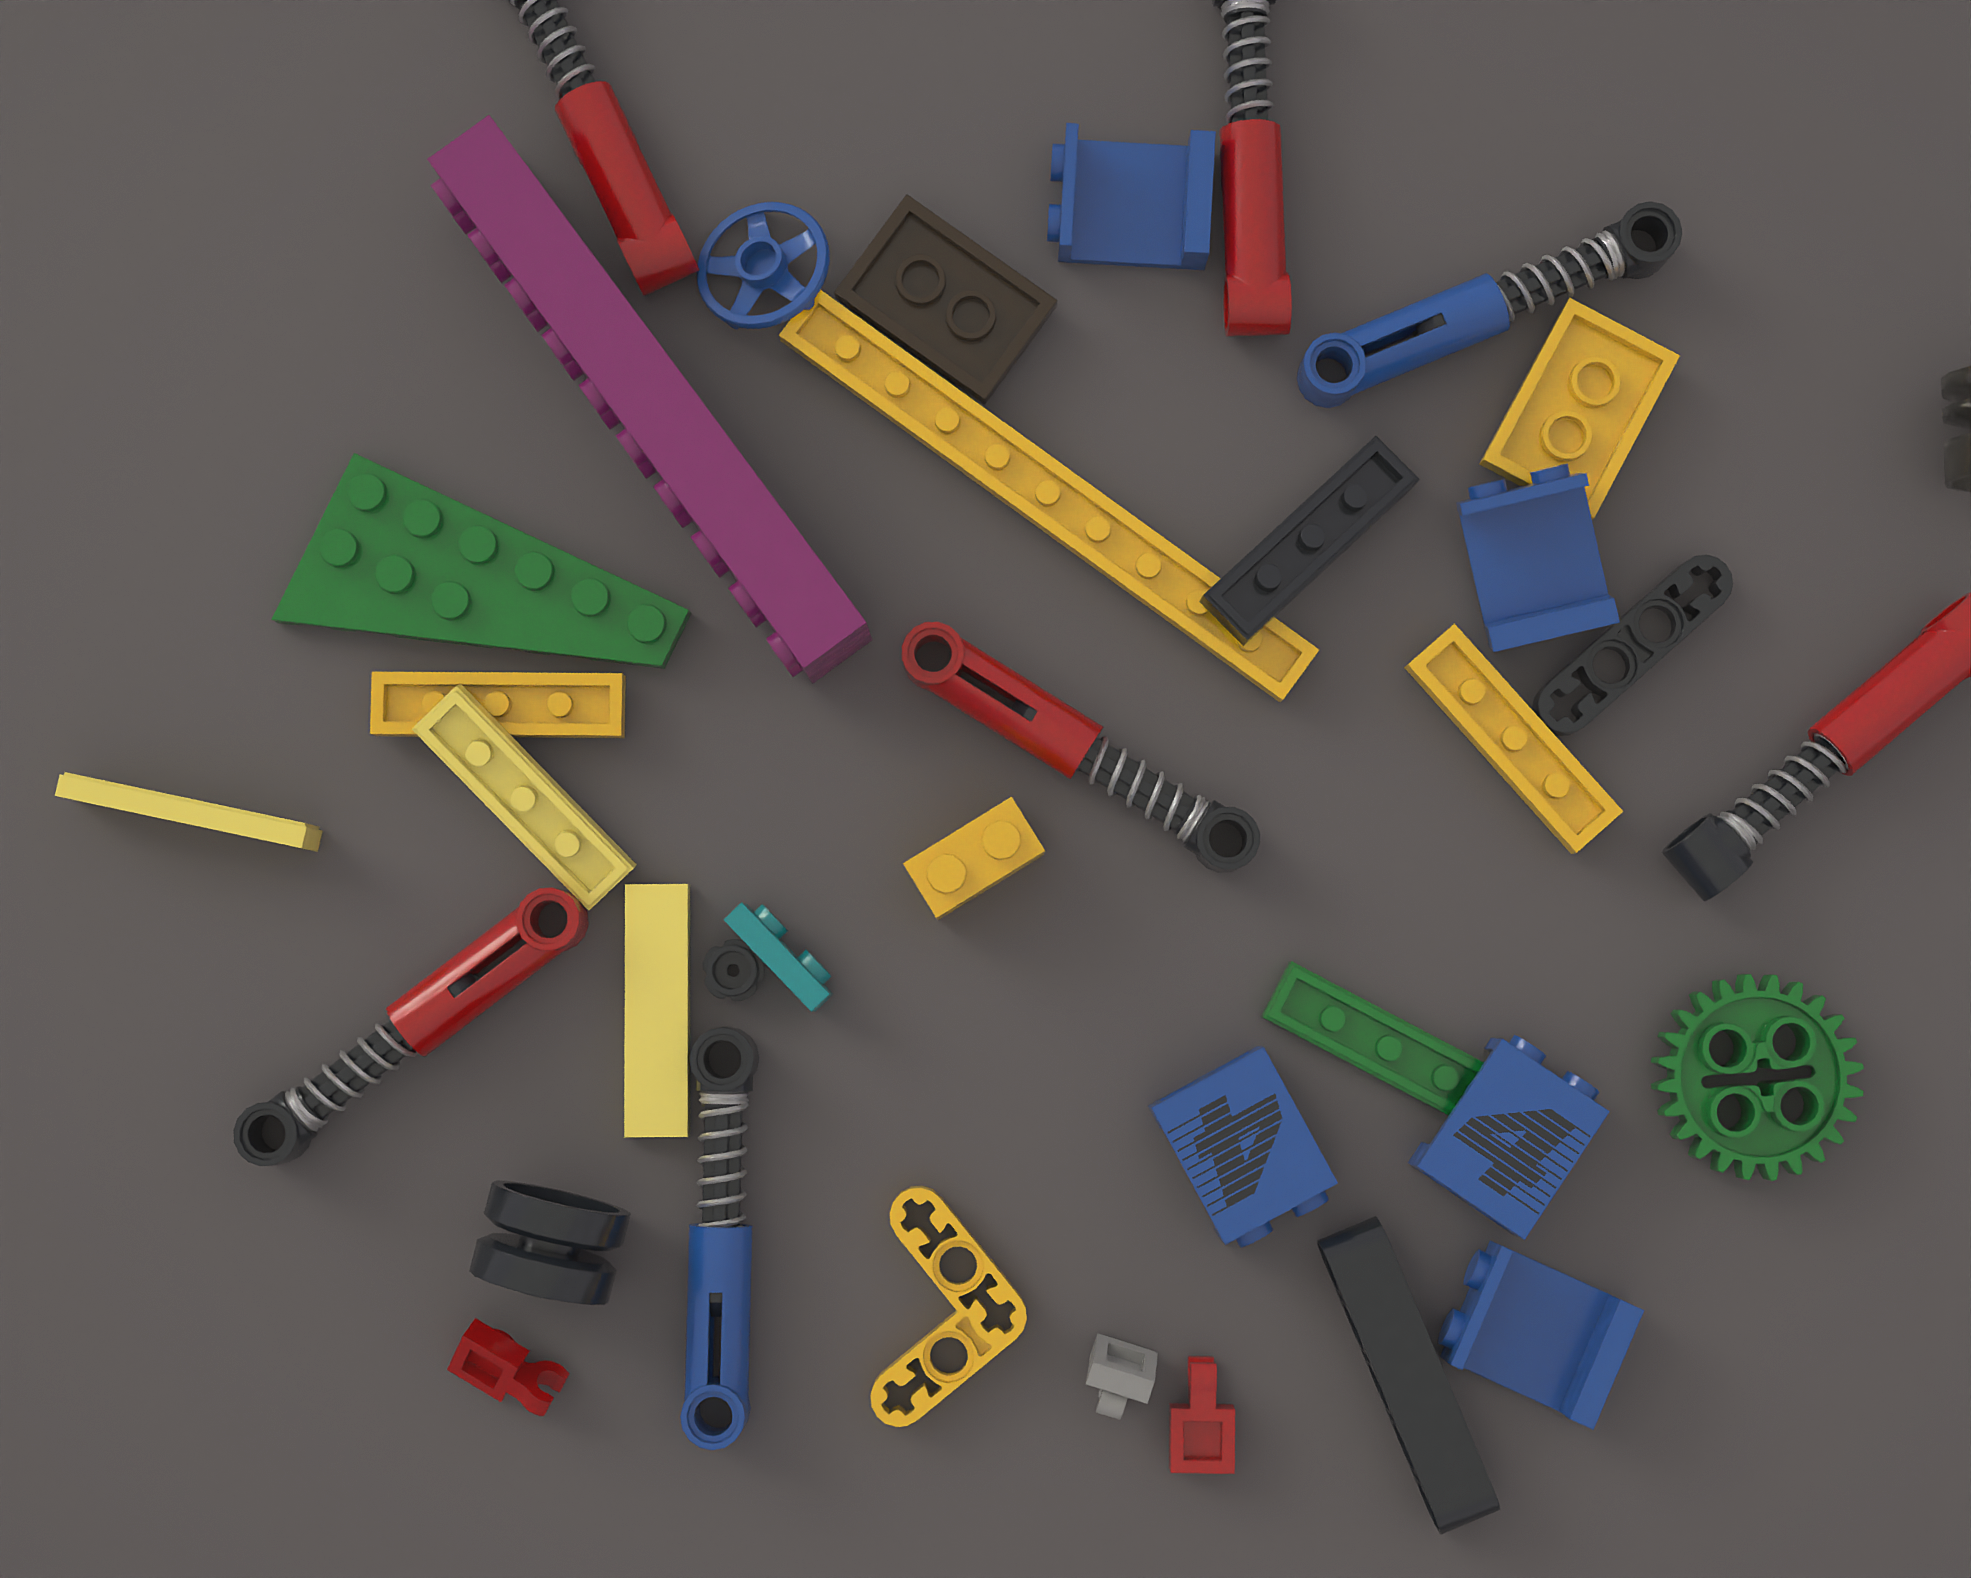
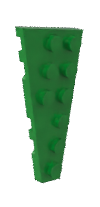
(439, 571)

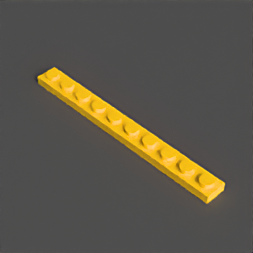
(1038, 488)

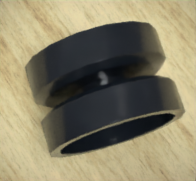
(548, 1252)

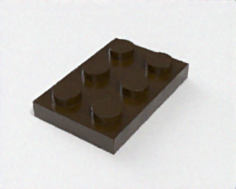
(945, 299)

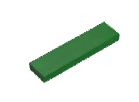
(1371, 1038)

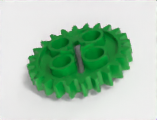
(1762, 1131)

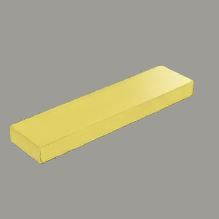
(524, 796)
(189, 811)
(657, 1010)

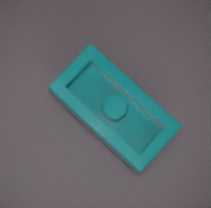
(762, 933)

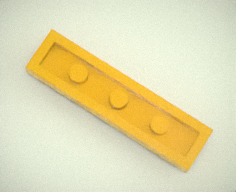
(520, 702)
(1513, 739)

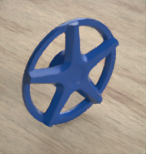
(764, 265)

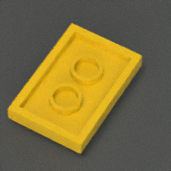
(1581, 402)

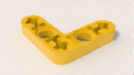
(963, 1324)

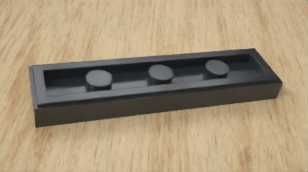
(1309, 540)

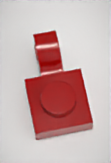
(498, 1367)
(1202, 1430)

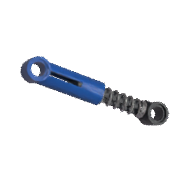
(1483, 307)
(719, 1248)

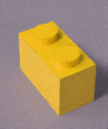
(974, 858)

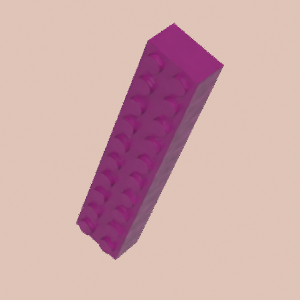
(642, 389)

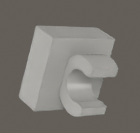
(1120, 1373)

